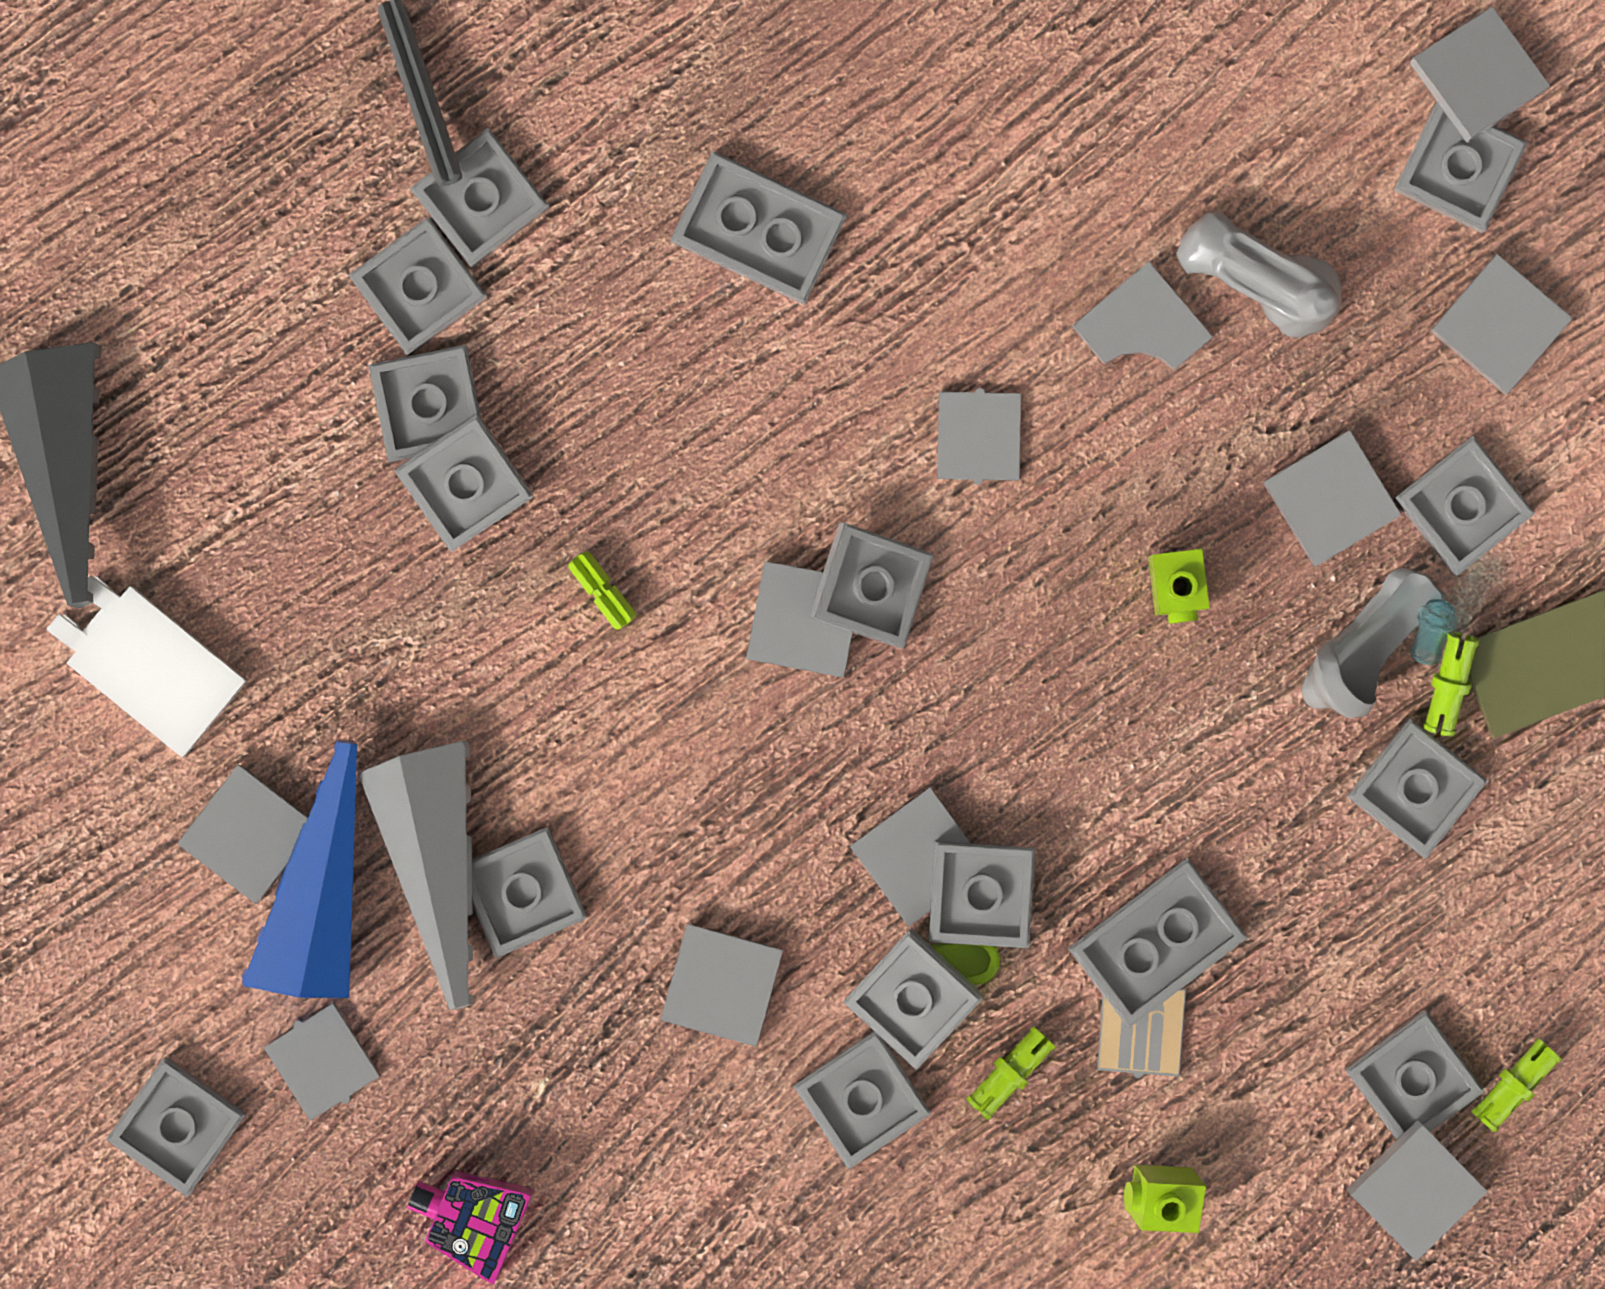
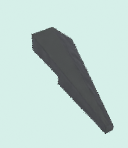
(50, 424)

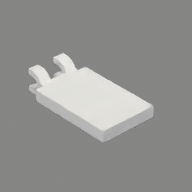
(149, 666)

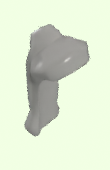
(1294, 290)
(1350, 664)

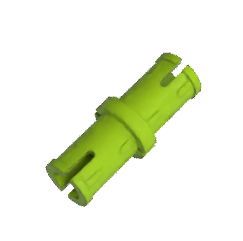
(1451, 683)
(1011, 1073)
(1516, 1085)

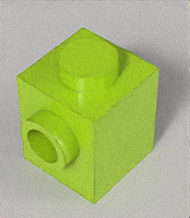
(1190, 569)
(1165, 1198)

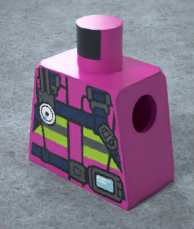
(473, 1220)

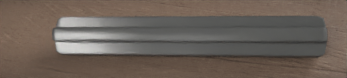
(420, 92)

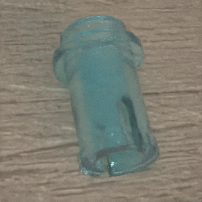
(1435, 622)

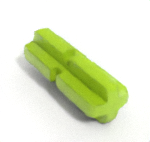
(596, 582)

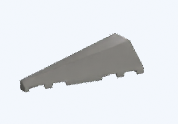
(423, 822)

